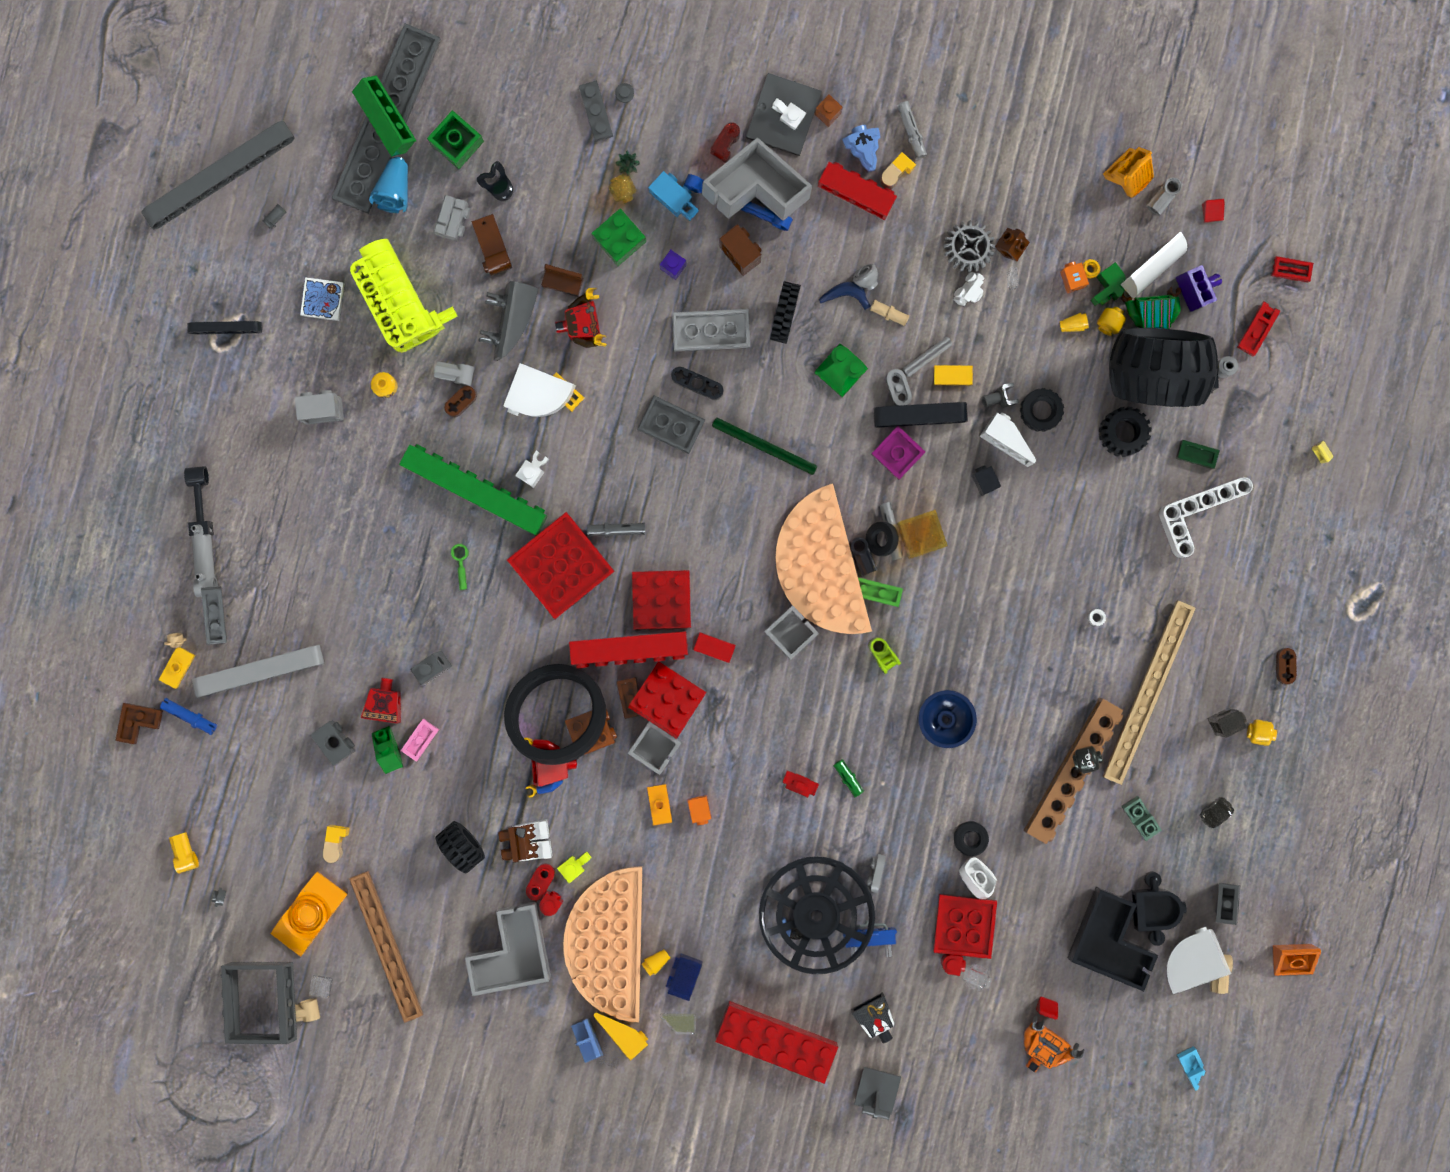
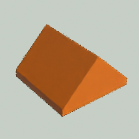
(1295, 959)

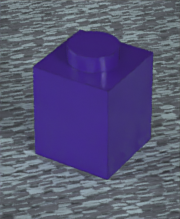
(673, 264)

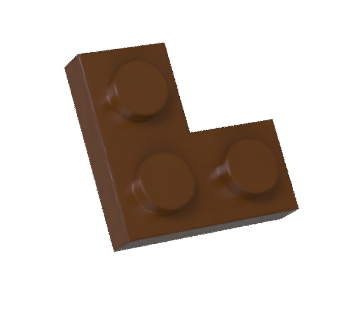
(627, 691)
(132, 718)

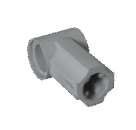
(1164, 196)
(459, 374)

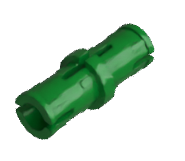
(848, 778)

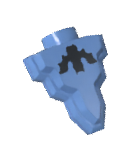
(863, 145)

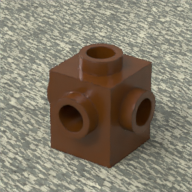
(1012, 244)

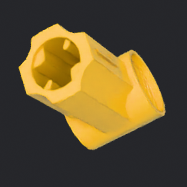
(184, 857)

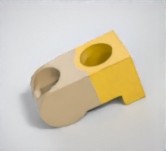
(895, 170)
(333, 841)

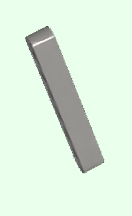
(257, 671)

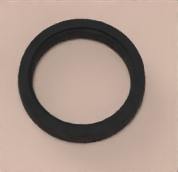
(529, 683)

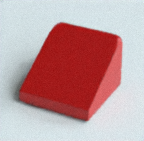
(1213, 210)
(1047, 1008)

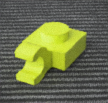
(573, 868)

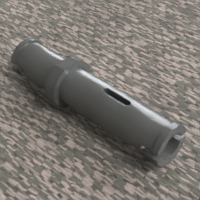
(616, 529)

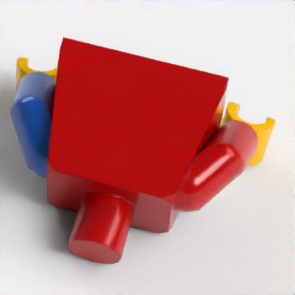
(547, 777)

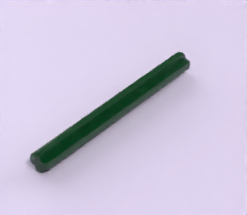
(764, 446)

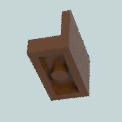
(562, 280)

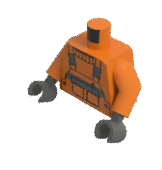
(1047, 1047)

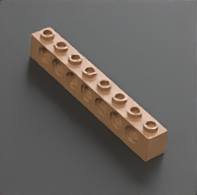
(1063, 775)

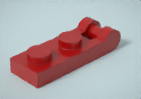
(1258, 329)

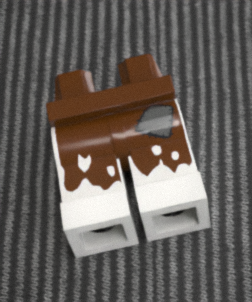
(520, 841)

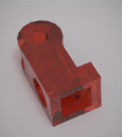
(728, 136)

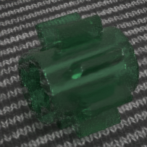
(631, 168)

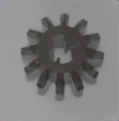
(1217, 812)

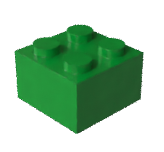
(455, 139)
(619, 237)

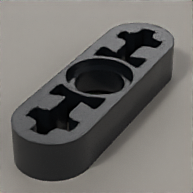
(686, 372)

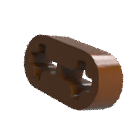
(463, 404)
(1281, 666)

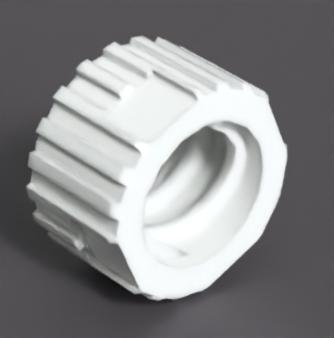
(1101, 621)

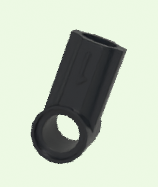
(863, 558)

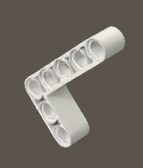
(1196, 506)

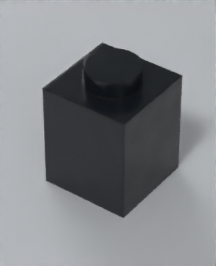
(985, 480)

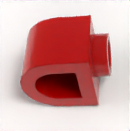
(550, 903)
(953, 964)

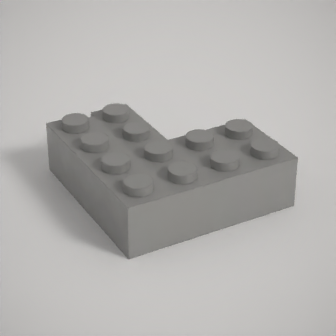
(759, 174)
(519, 961)

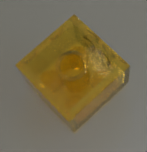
(922, 534)

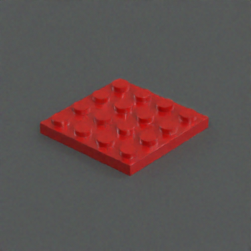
(560, 565)

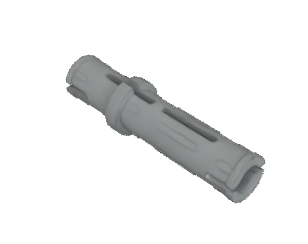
(915, 137)
(888, 516)

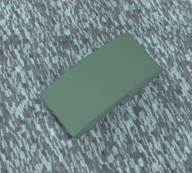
(1141, 818)

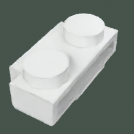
(970, 290)

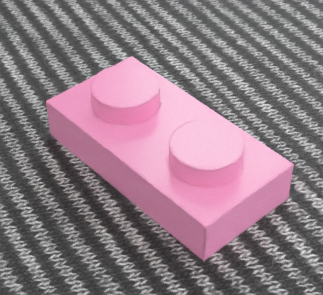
(420, 740)

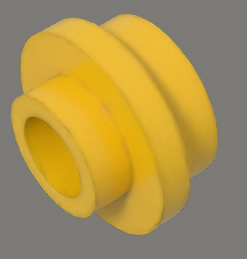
(1096, 268)

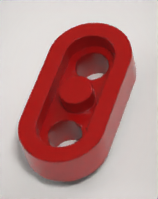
(540, 882)

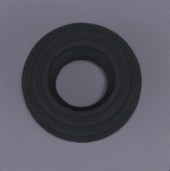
(892, 538)
(971, 850)

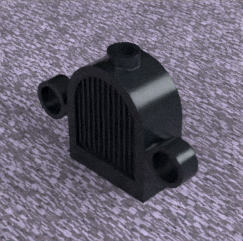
(1156, 909)

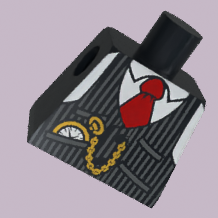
(875, 1017)

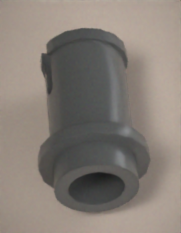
(274, 216)

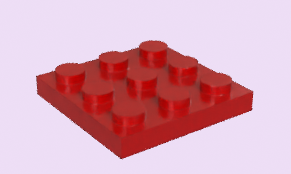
(661, 599)
(667, 700)
(965, 926)

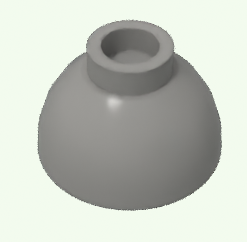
(866, 277)

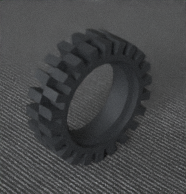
(785, 312)

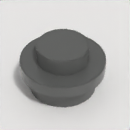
(624, 92)
(218, 897)

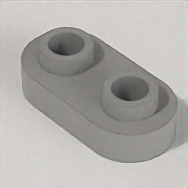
(898, 388)
(877, 865)

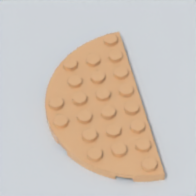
(818, 565)
(605, 943)

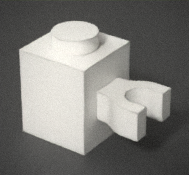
(531, 472)

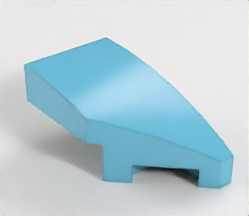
(1192, 1066)

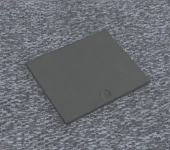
(766, 121)

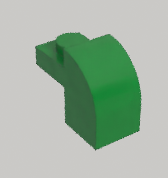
(1111, 280)

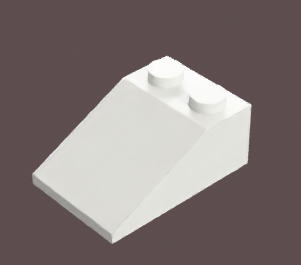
(1006, 437)

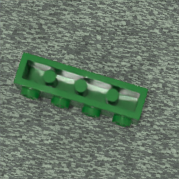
(383, 115)

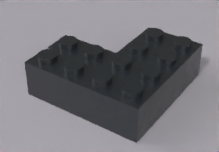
(1101, 943)

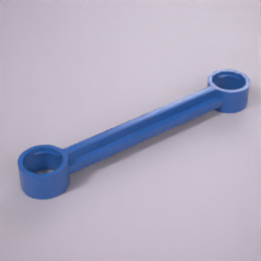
(695, 184)

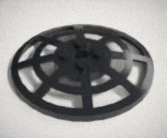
(817, 902)

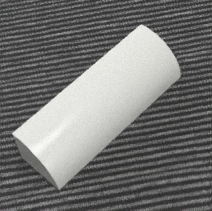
(1155, 266)

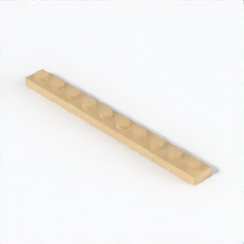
(1149, 692)

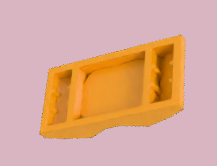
(308, 913)

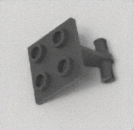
(877, 1092)

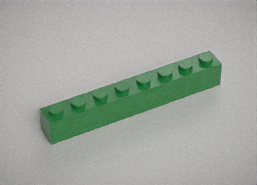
(473, 490)

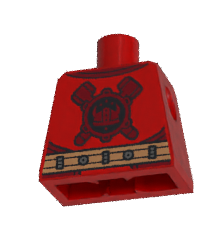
(383, 703)

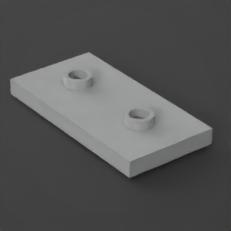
(711, 330)

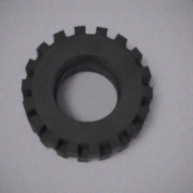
(1140, 427)
(460, 847)

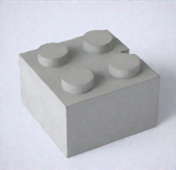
(319, 408)
(791, 633)
(654, 747)

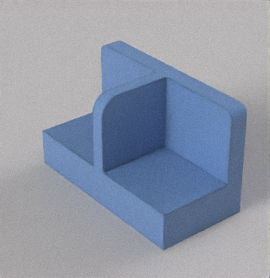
(587, 1040)

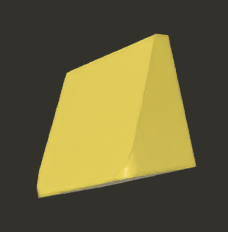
(1322, 452)

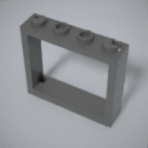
(285, 997)

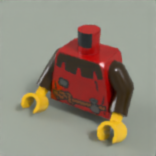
(582, 321)

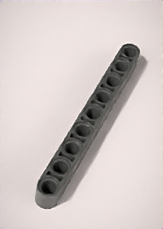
(218, 175)

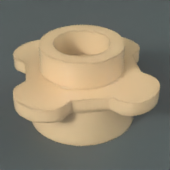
(175, 640)

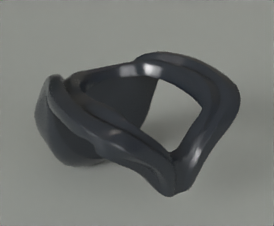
(502, 188)

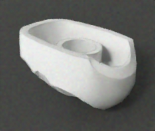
(978, 878)

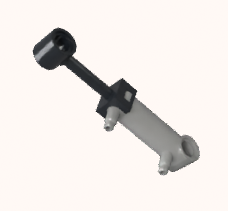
(201, 533)

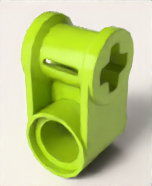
(884, 655)

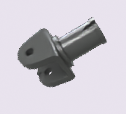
(999, 397)

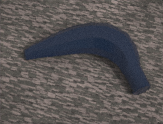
(846, 289)

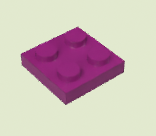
(898, 452)

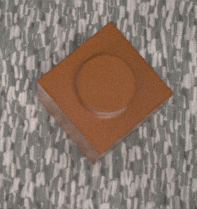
(828, 110)

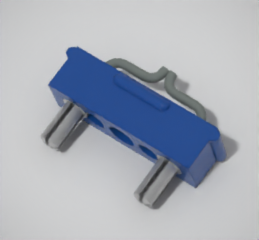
(880, 936)

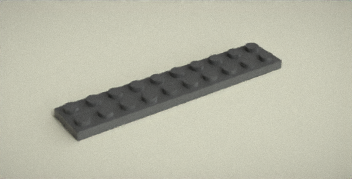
(403, 83)

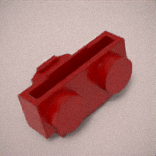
(799, 784)

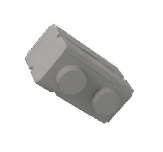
(451, 218)

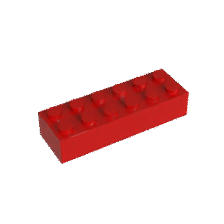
(628, 648)
(776, 1042)

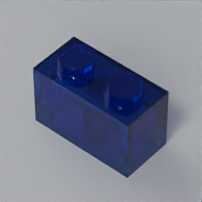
(684, 976)

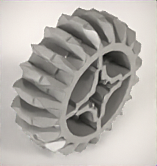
(973, 253)

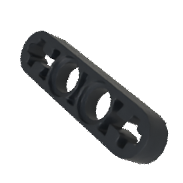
(229, 327)

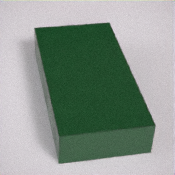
(1197, 454)

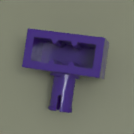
(1197, 287)

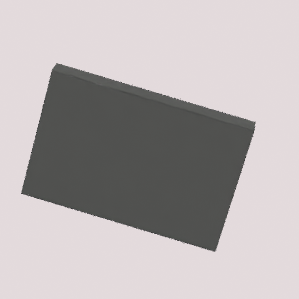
(671, 424)

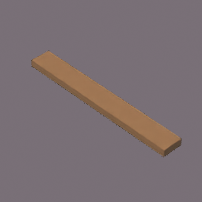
(386, 946)

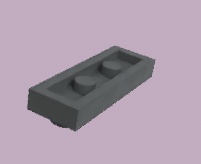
(596, 111)
(213, 615)

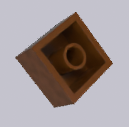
(740, 249)

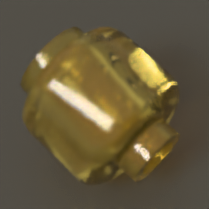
(622, 188)

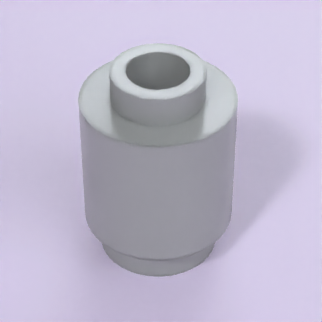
(1232, 367)

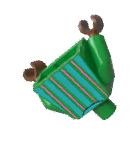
(1154, 310)

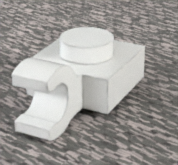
(791, 115)

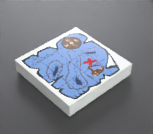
(322, 299)

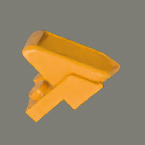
(1132, 171)

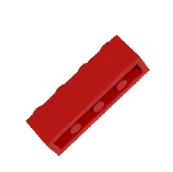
(857, 190)

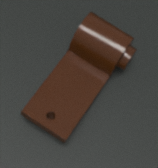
(492, 245)

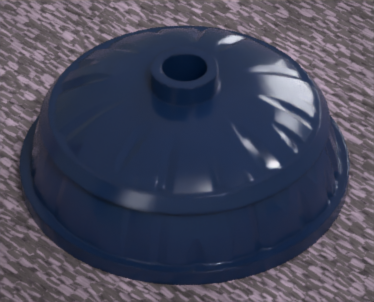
(960, 714)

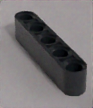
(920, 414)

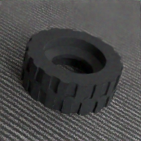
(1056, 409)

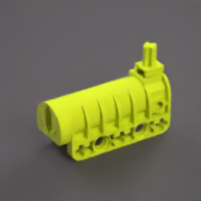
(396, 295)

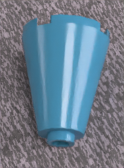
(392, 187)

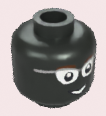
(1087, 759)

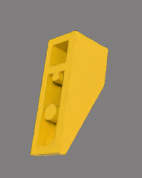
(625, 1037)

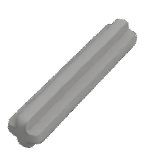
(927, 356)

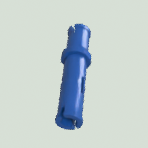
(188, 716)

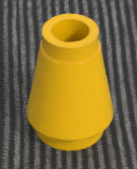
(1074, 323)
(655, 962)

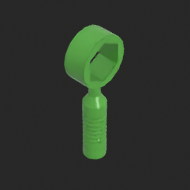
(461, 570)

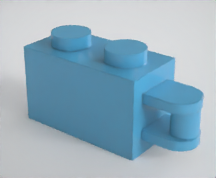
(672, 195)

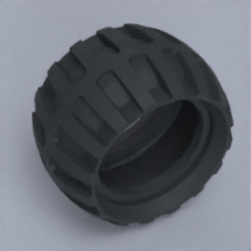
(1163, 367)

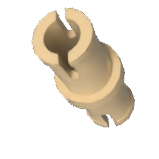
(889, 313)

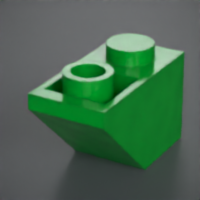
(386, 750)

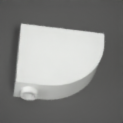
(537, 393)
(1196, 961)

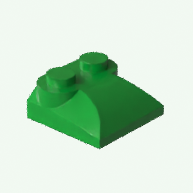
(841, 370)

